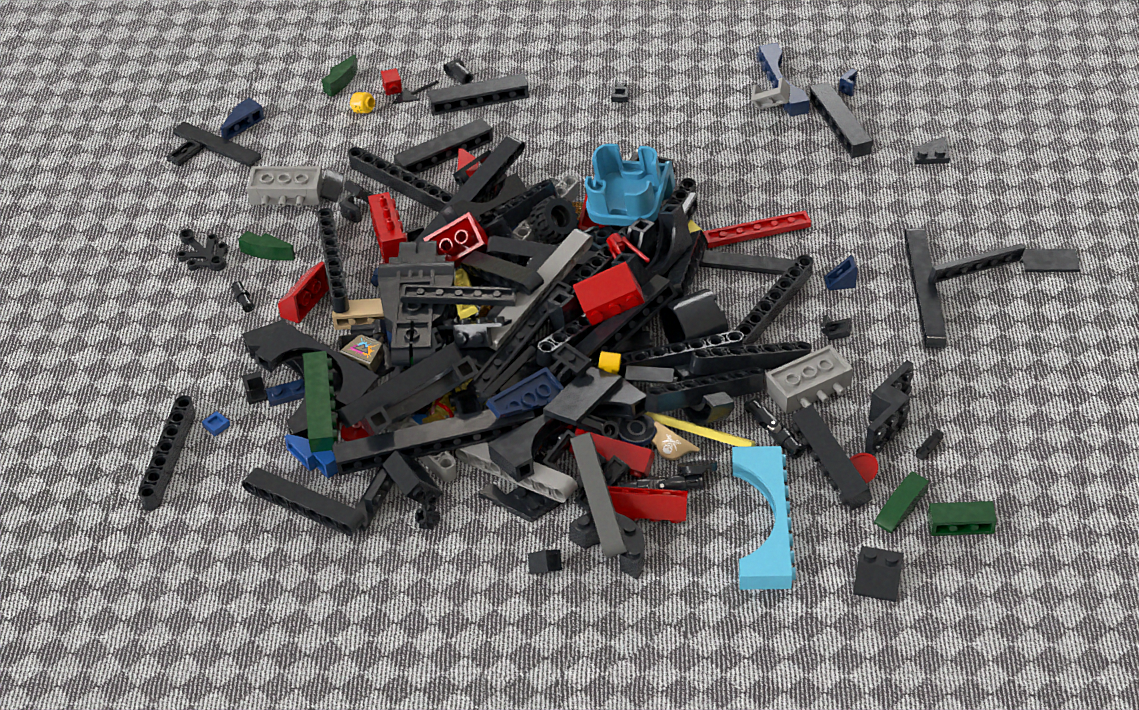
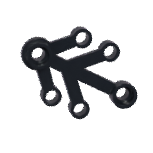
(214, 262)

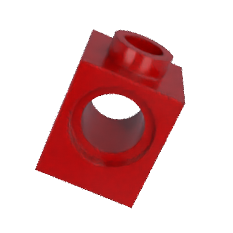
(391, 81)

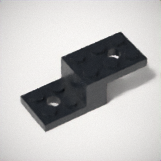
(889, 408)

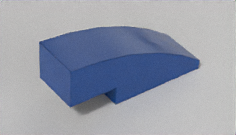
(300, 449)

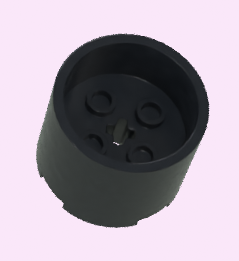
(693, 317)

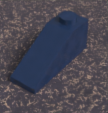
(241, 118)

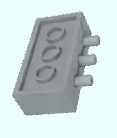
(285, 185)
(808, 379)

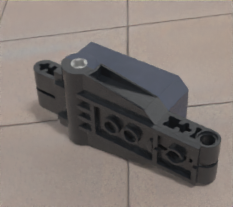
(411, 324)

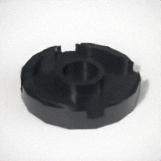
(697, 467)

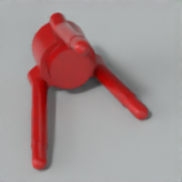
(617, 244)

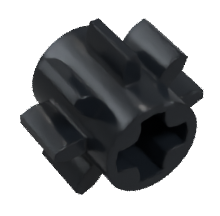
(427, 517)

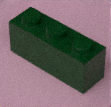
(961, 518)

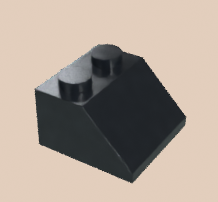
(878, 573)

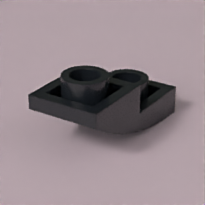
(331, 185)

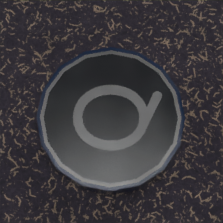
(637, 431)

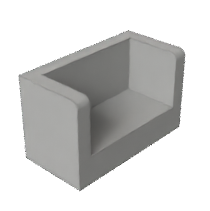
(771, 97)

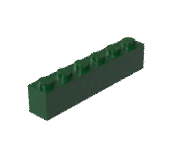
(318, 401)

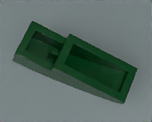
(340, 76)
(266, 247)
(902, 502)

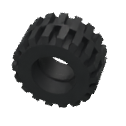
(544, 225)

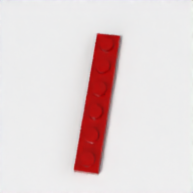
(757, 229)

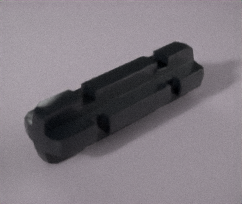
(929, 444)

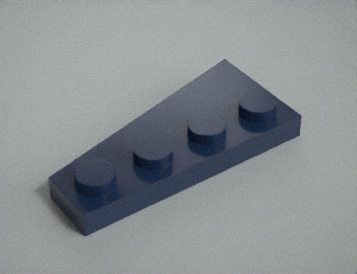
(526, 395)

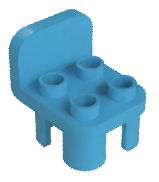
(627, 188)

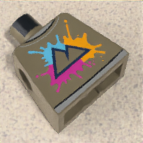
(365, 351)

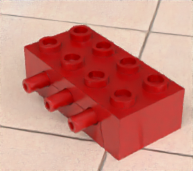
(386, 224)

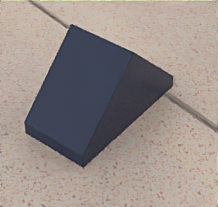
(843, 275)

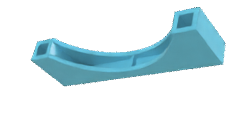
(771, 563)

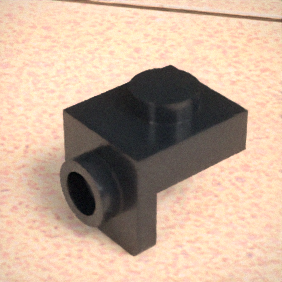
(350, 210)
(836, 329)

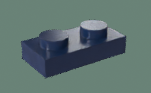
(285, 392)

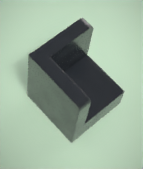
(254, 387)
(545, 561)

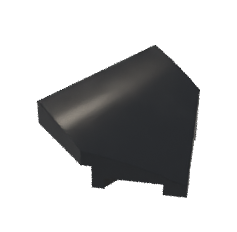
(436, 341)

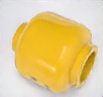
(362, 102)

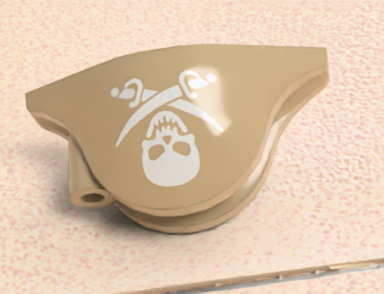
(671, 445)

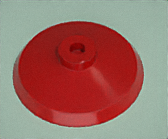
(353, 432)
(866, 465)

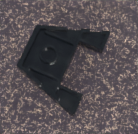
(521, 500)

